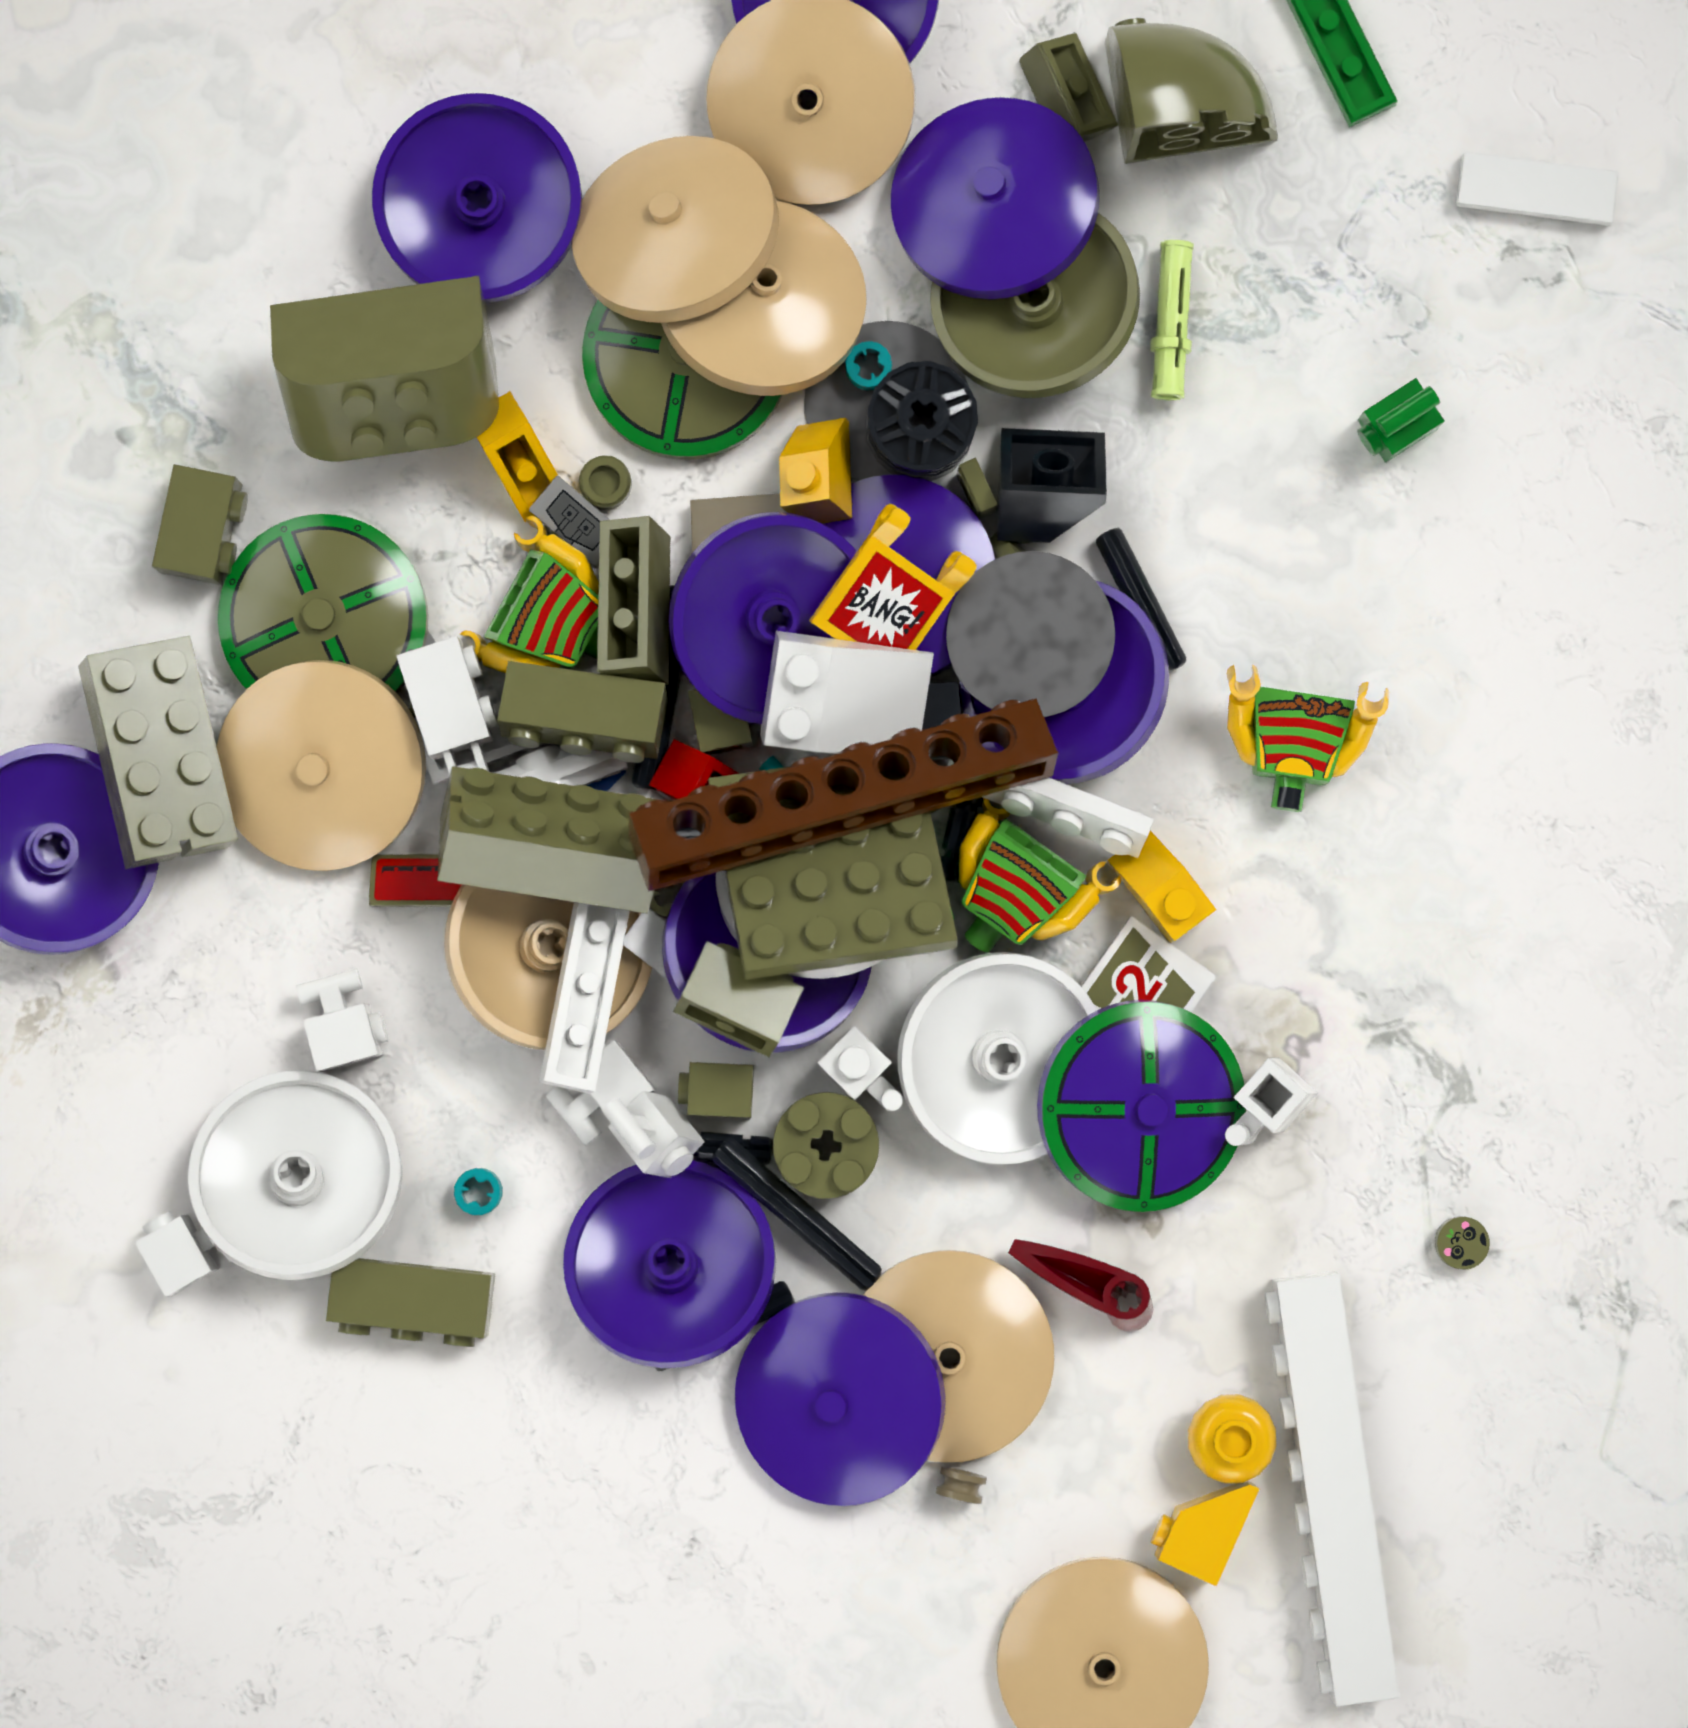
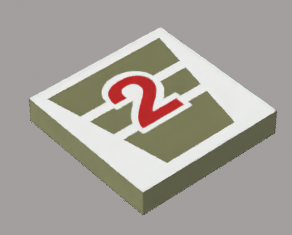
(1146, 968)

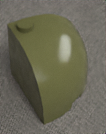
(1183, 92)

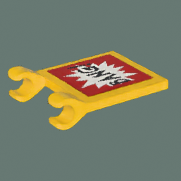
(886, 596)

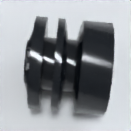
(917, 449)

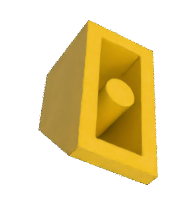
(517, 455)
(817, 471)
(1163, 888)
(1204, 1531)

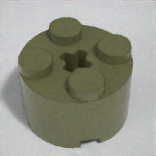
(844, 1169)

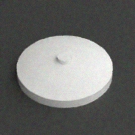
(979, 1052)
(295, 1175)

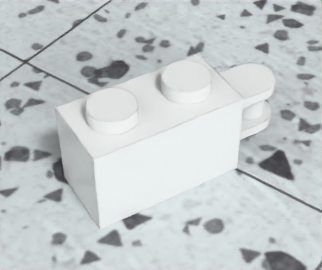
(448, 701)

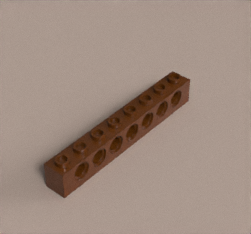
(774, 830)

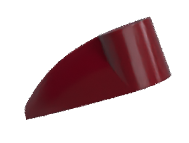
(1088, 1281)

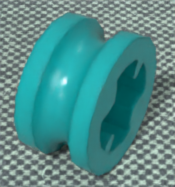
(853, 369)
(475, 1207)

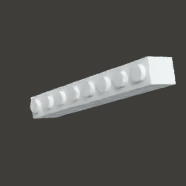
(1334, 1489)

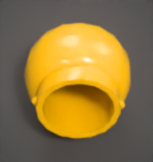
(1231, 1438)

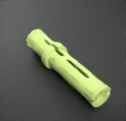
(1172, 320)

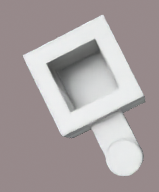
(341, 1033)
(858, 1066)
(616, 1079)
(1272, 1100)
(654, 1133)
(176, 1252)

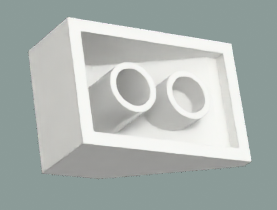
(841, 692)

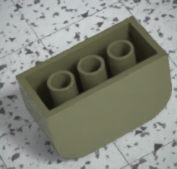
(386, 369)

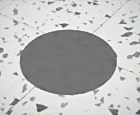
(838, 398)
(1031, 632)

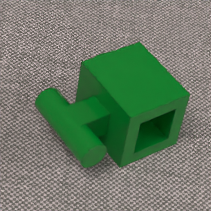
(1400, 420)

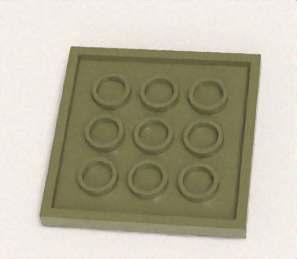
(841, 898)

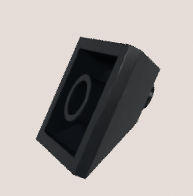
(1048, 482)

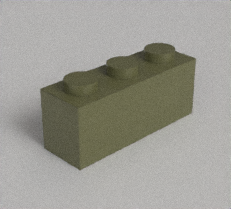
(634, 599)
(582, 711)
(411, 1300)

